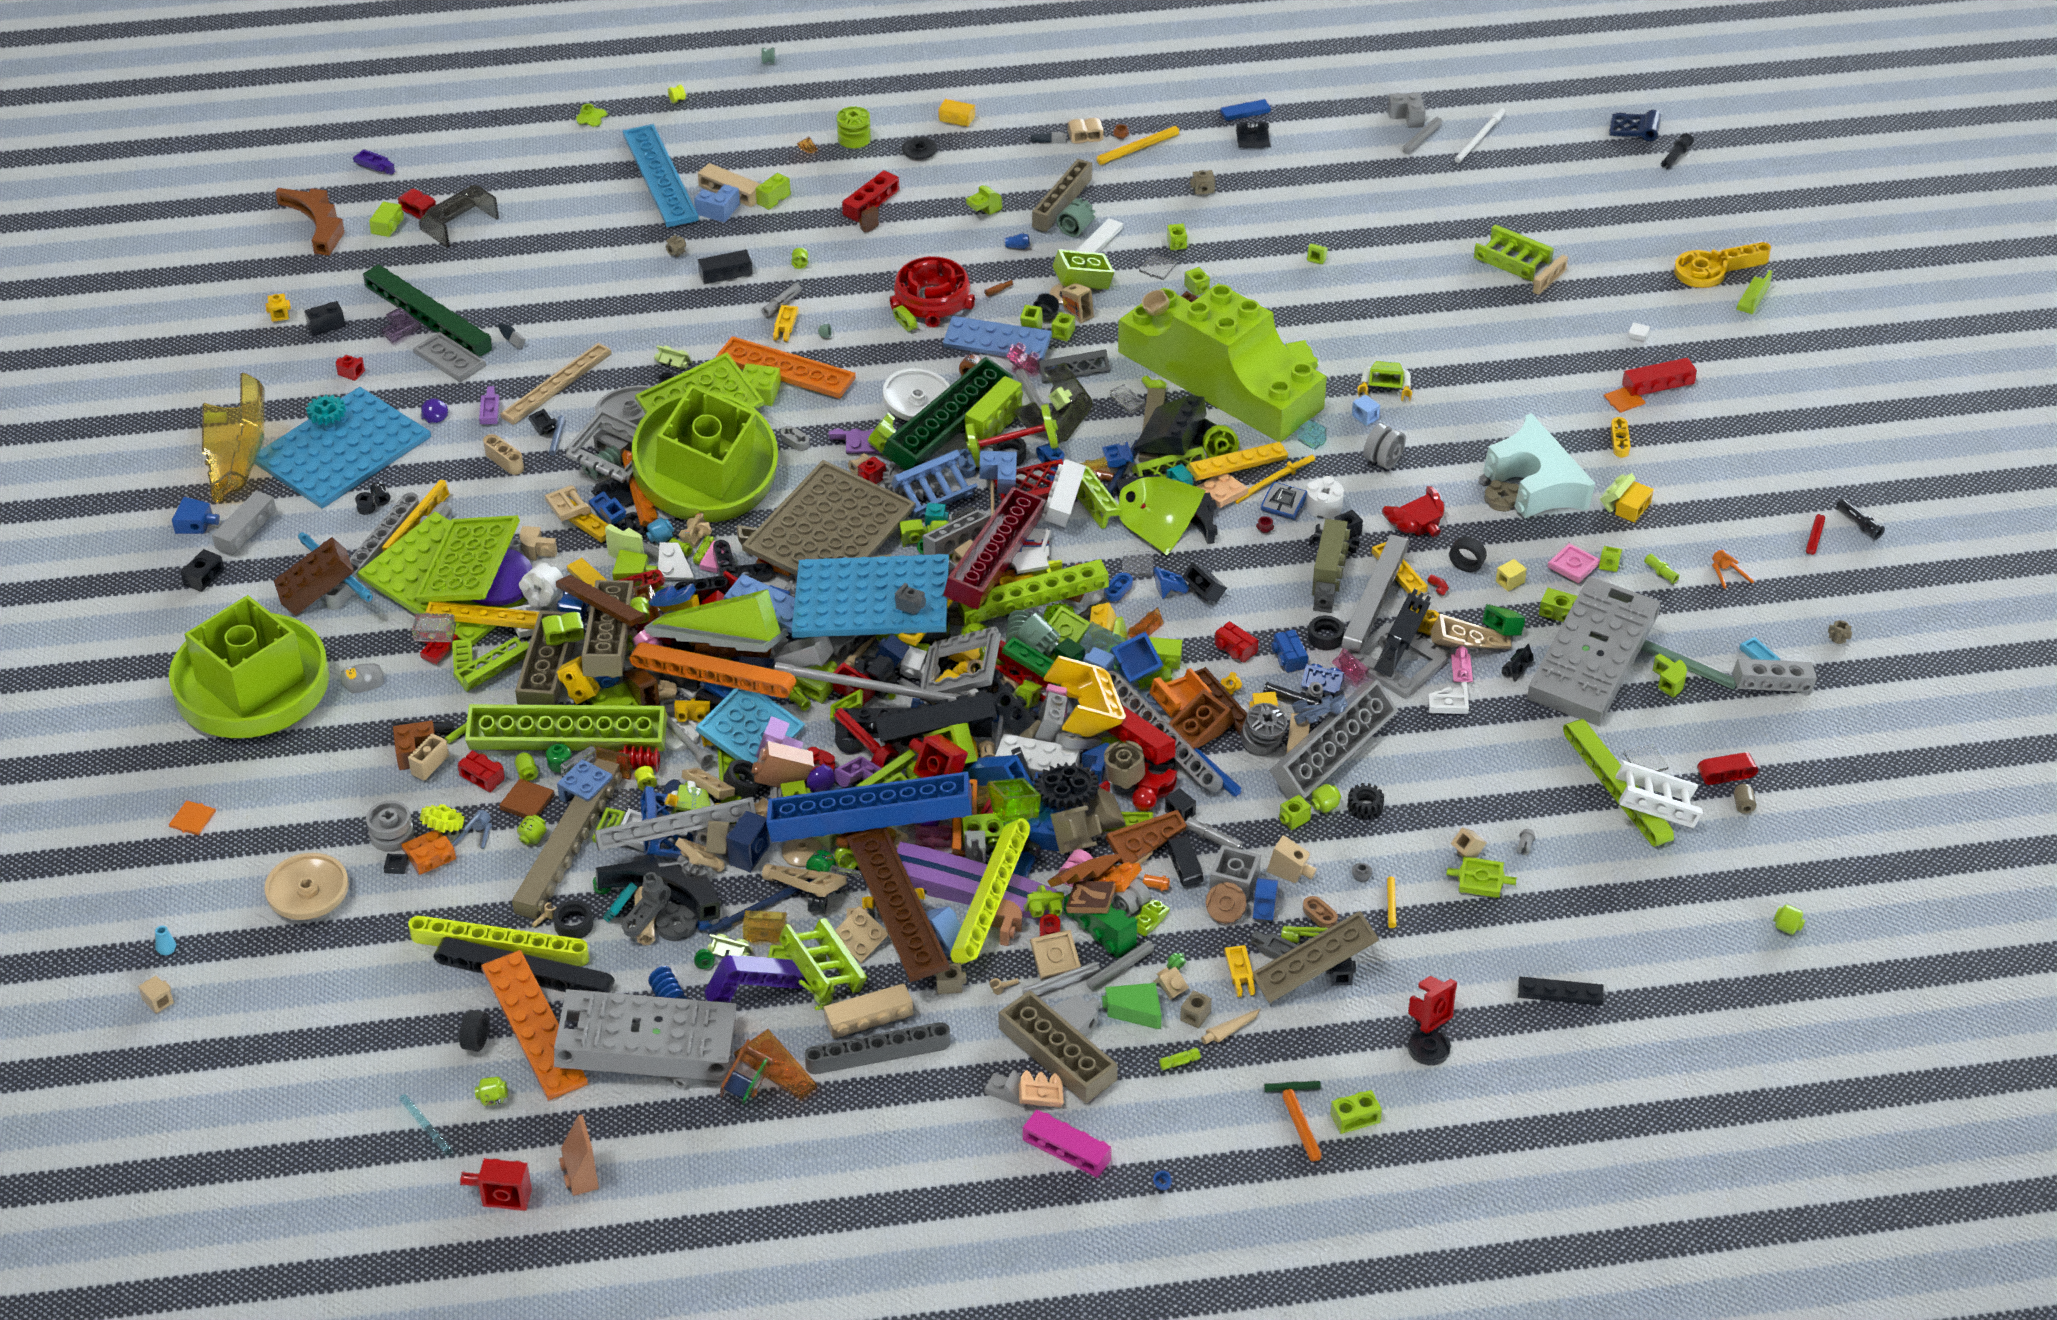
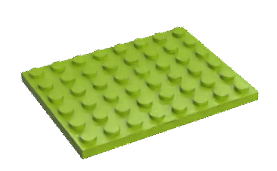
(404, 565)

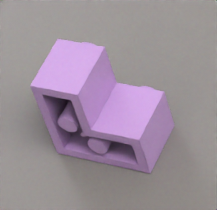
(776, 733)

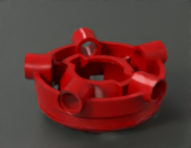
(939, 300)

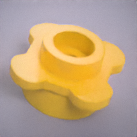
(1237, 684)

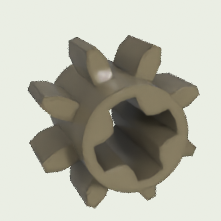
(675, 245)
(1840, 631)

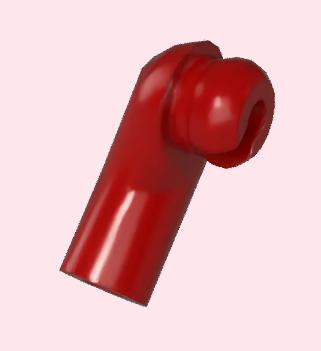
(1440, 583)

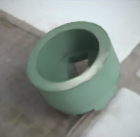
(825, 331)

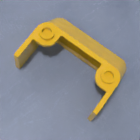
(1096, 694)

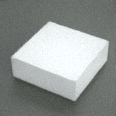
(1639, 331)

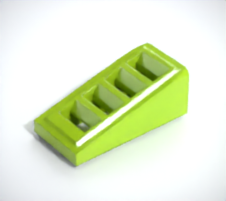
(460, 648)

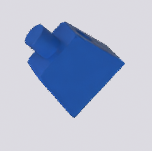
(193, 517)

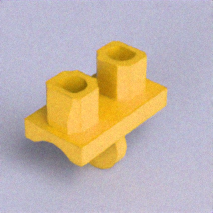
(691, 710)

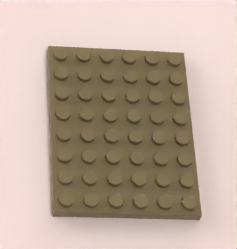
(828, 518)

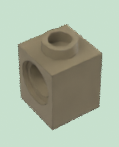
(951, 980)
(1195, 1009)

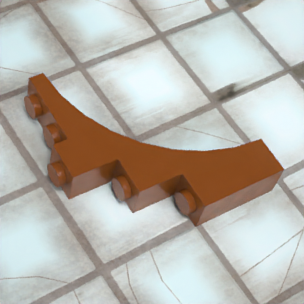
(317, 207)

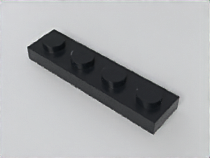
(1560, 991)

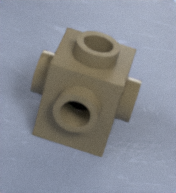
(1203, 182)

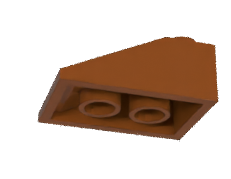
(1202, 719)

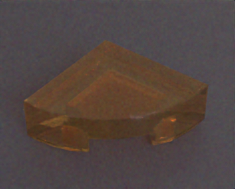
(807, 145)

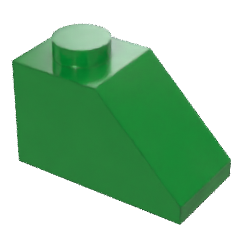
(1503, 620)

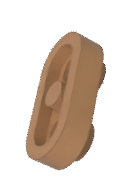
(1322, 914)

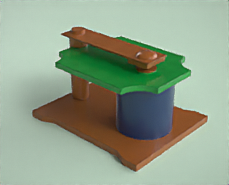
(739, 1084)

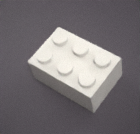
(1063, 492)

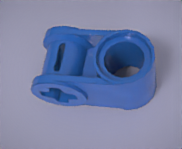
(1047, 454)

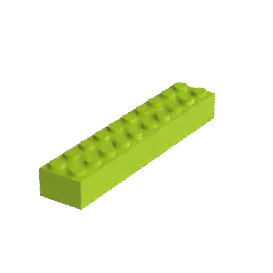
(573, 725)

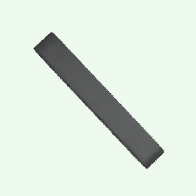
(877, 1048)

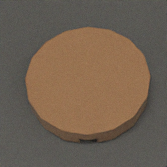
(1226, 903)

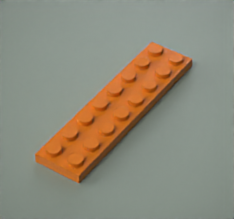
(793, 368)
(531, 1022)

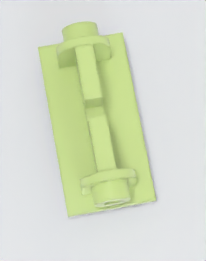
(679, 358)
(722, 943)

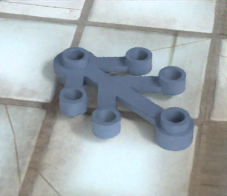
(1312, 712)

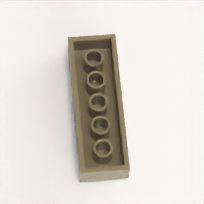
(539, 676)
(1058, 1046)

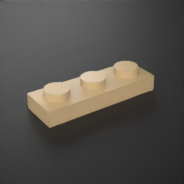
(1550, 274)
(706, 781)

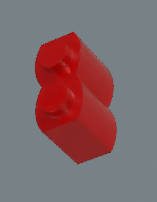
(416, 203)

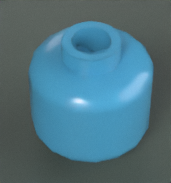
(659, 531)

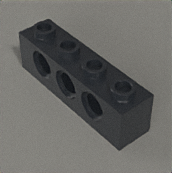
(1017, 704)

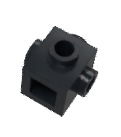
(1342, 973)

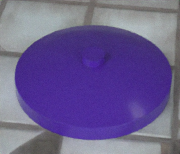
(505, 585)

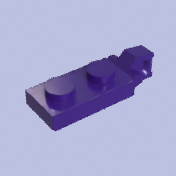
(374, 161)

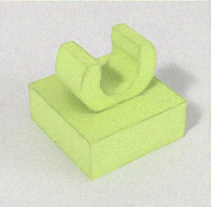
(1060, 398)

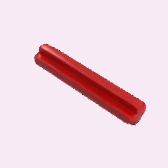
(1815, 534)

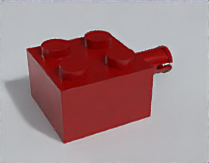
(937, 756)
(501, 1184)

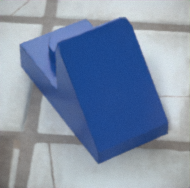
(1169, 581)
(1095, 760)

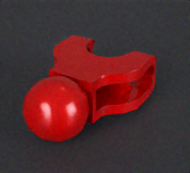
(1152, 788)

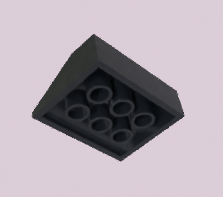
(1173, 426)

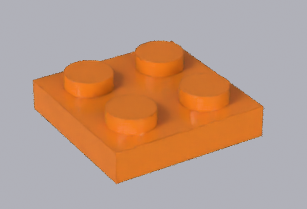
(1121, 875)

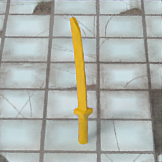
(1291, 467)

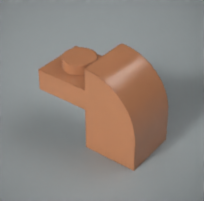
(1009, 920)

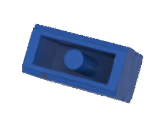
(1290, 651)

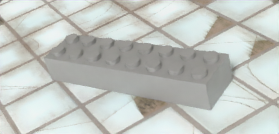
(1334, 740)

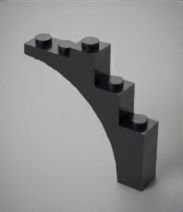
(1202, 518)
(692, 891)

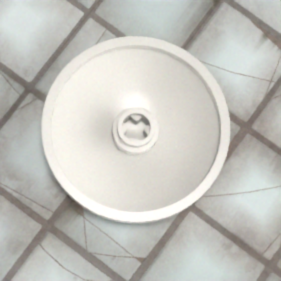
(911, 391)

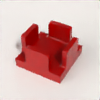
(1437, 1003)

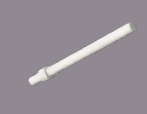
(1494, 119)

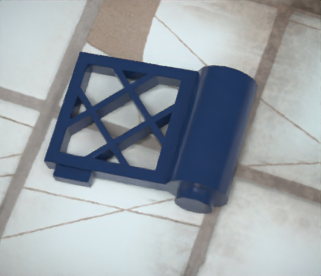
(1647, 125)

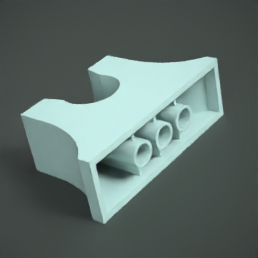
(1548, 471)

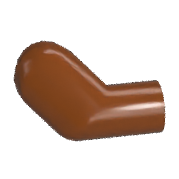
(1104, 475)

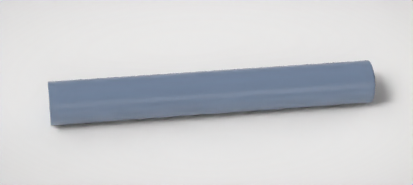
(556, 436)

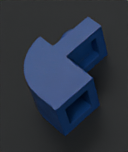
(608, 510)
(1265, 899)

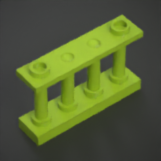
(1518, 243)
(831, 946)

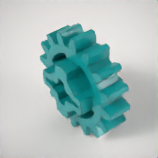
(326, 409)

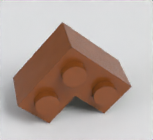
(408, 738)

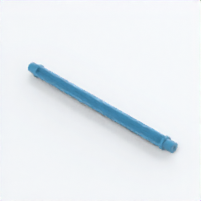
(356, 586)

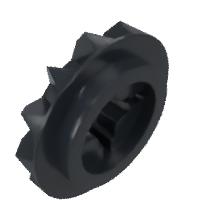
(844, 745)

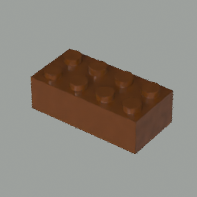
(313, 576)

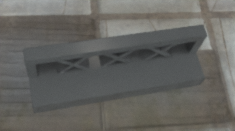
(1076, 359)

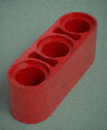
(1727, 768)

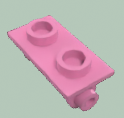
(1461, 665)

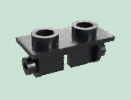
(1518, 663)

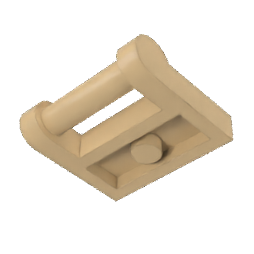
(563, 506)
(698, 855)

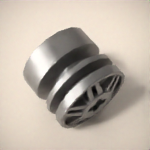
(1263, 729)

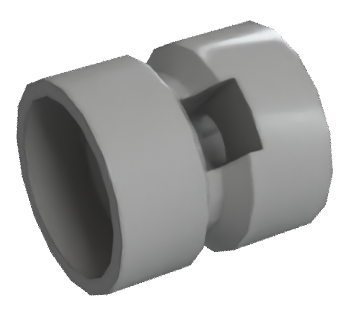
(1132, 898)

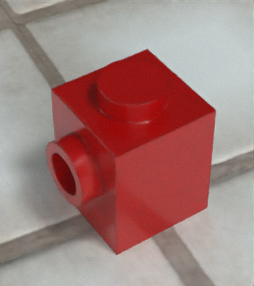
(872, 470)

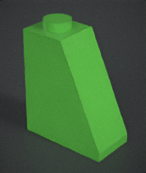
(1133, 1004)

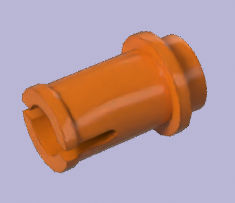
(1156, 882)

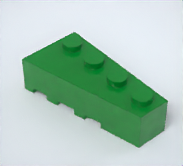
(1112, 929)

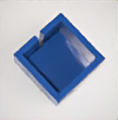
(1136, 658)

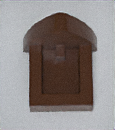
(869, 219)

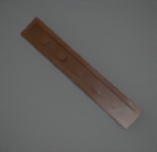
(600, 600)
(1224, 696)

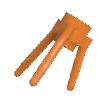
(1724, 560)

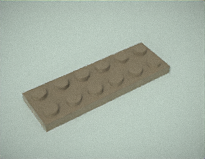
(1315, 956)

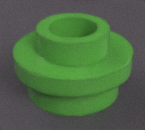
(1176, 960)

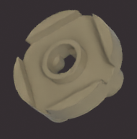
(1496, 490)

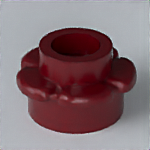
(1265, 524)

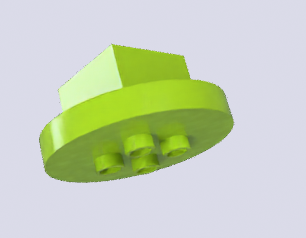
(704, 455)
(248, 672)

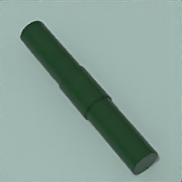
(1295, 1086)

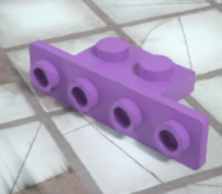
(855, 439)

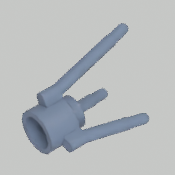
(478, 822)

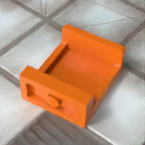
(1177, 693)

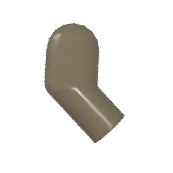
(1031, 731)

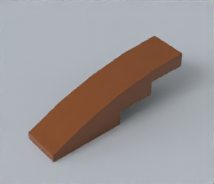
(1084, 870)

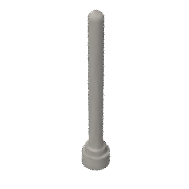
(702, 756)

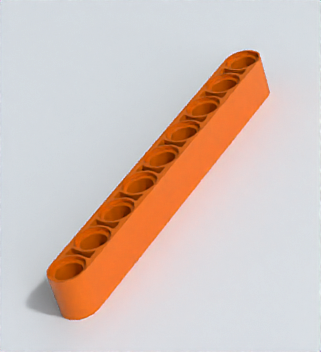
(713, 670)

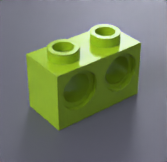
(983, 822)
(1355, 1111)

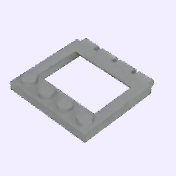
(611, 424)
(989, 637)
(1399, 683)

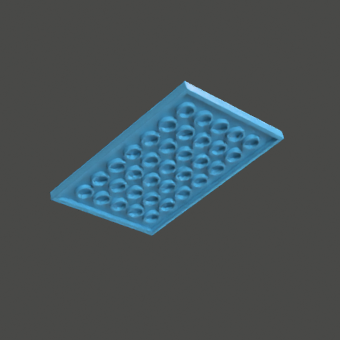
(337, 457)
(859, 595)

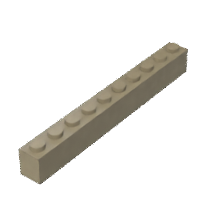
(562, 846)

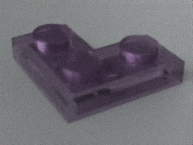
(401, 326)

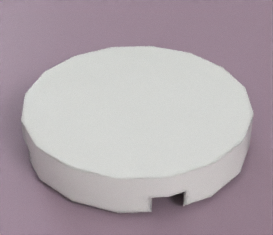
(673, 741)

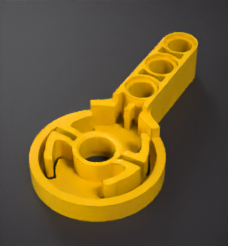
(1709, 268)

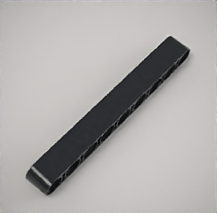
(547, 972)

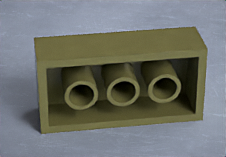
(1331, 553)

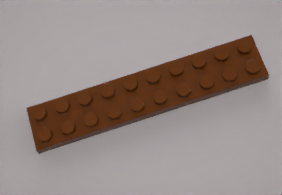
(897, 904)

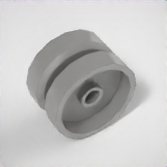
(1384, 446)
(389, 825)

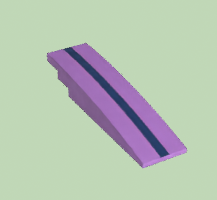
(957, 877)

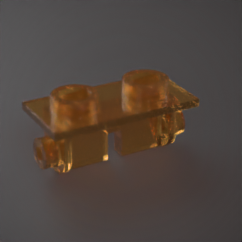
(1149, 623)

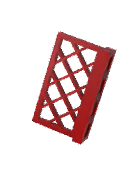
(1028, 472)

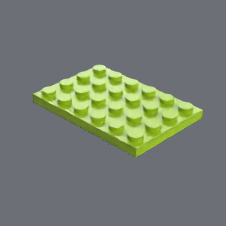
(715, 375)
(467, 559)

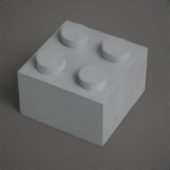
(1237, 868)

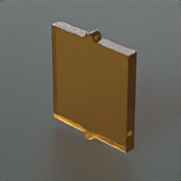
(616, 757)

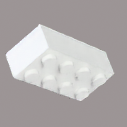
(1039, 753)

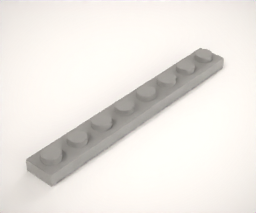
(671, 824)

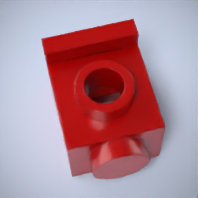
(350, 367)

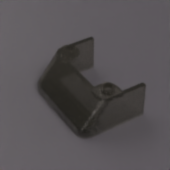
(435, 218)
(1069, 416)

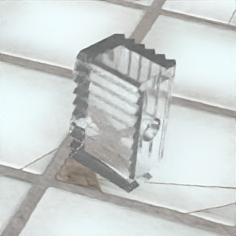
(434, 627)

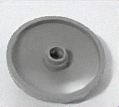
(623, 403)

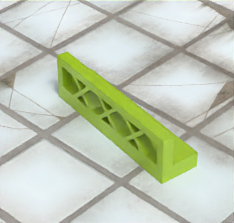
(1166, 461)
(1100, 496)
(492, 667)

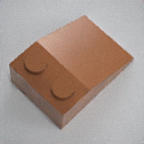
(578, 1160)

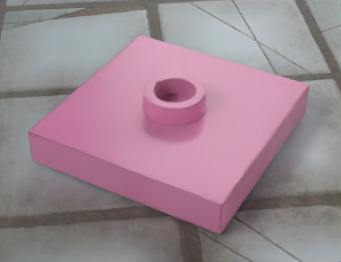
(1573, 563)

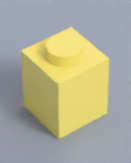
(1511, 575)

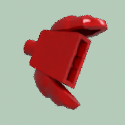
(1418, 515)

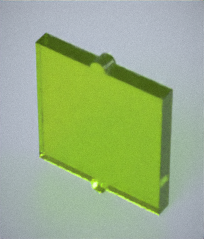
(1165, 674)

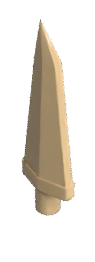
(1223, 1030)

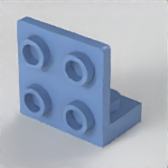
(583, 781)

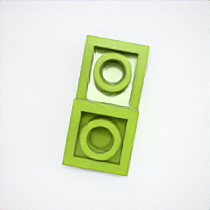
(1151, 916)

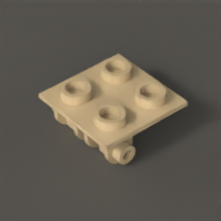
(861, 934)

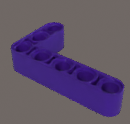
(751, 971)

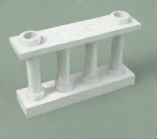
(1655, 804)

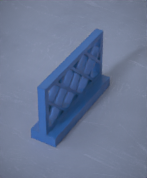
(651, 809)

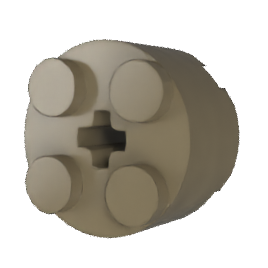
(1124, 764)

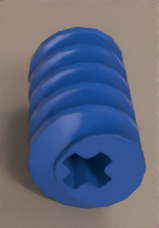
(665, 984)

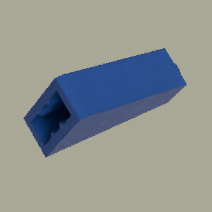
(996, 768)

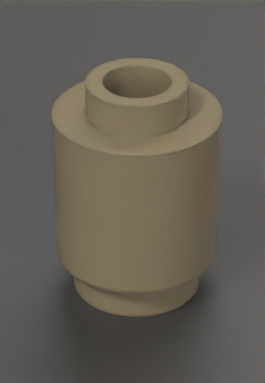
(1744, 798)

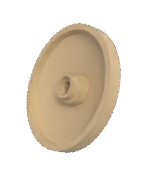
(306, 886)

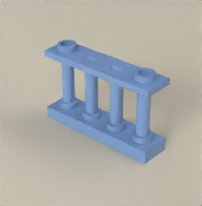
(934, 467)

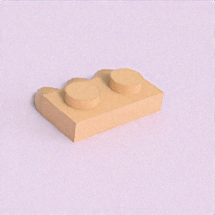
(1040, 1091)

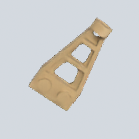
(823, 881)

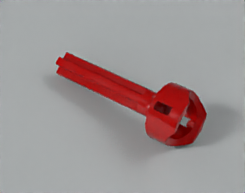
(881, 754)

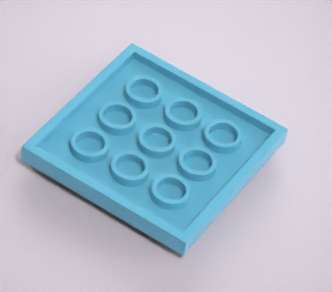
(740, 723)

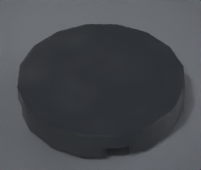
(1429, 1047)

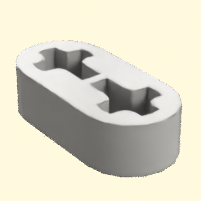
(795, 438)

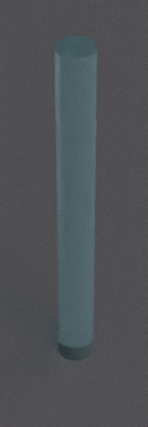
(425, 1124)

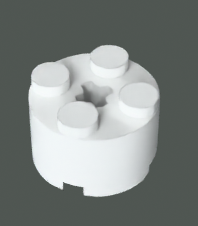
(1324, 498)
(540, 585)

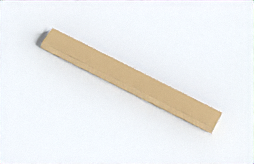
(555, 383)

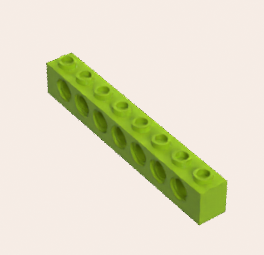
(1038, 591)

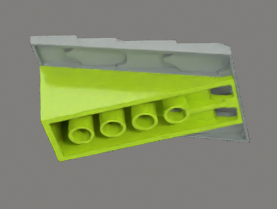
(737, 622)

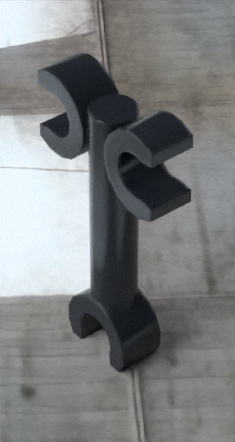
(1353, 542)

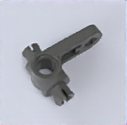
(653, 899)

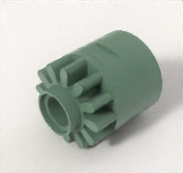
(1075, 217)
(1038, 635)

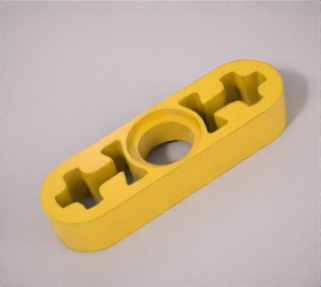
(1617, 442)

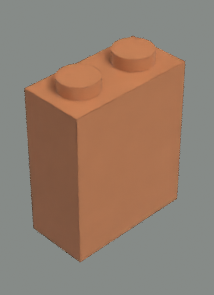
(782, 764)

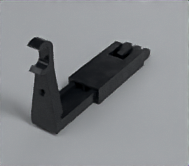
(1402, 632)

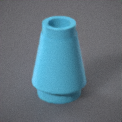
(164, 941)

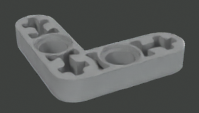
(1076, 741)

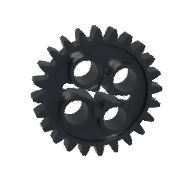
(1066, 786)

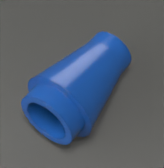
(1018, 241)

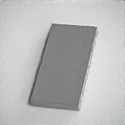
(449, 357)

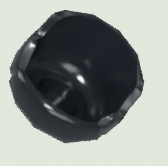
(1049, 305)

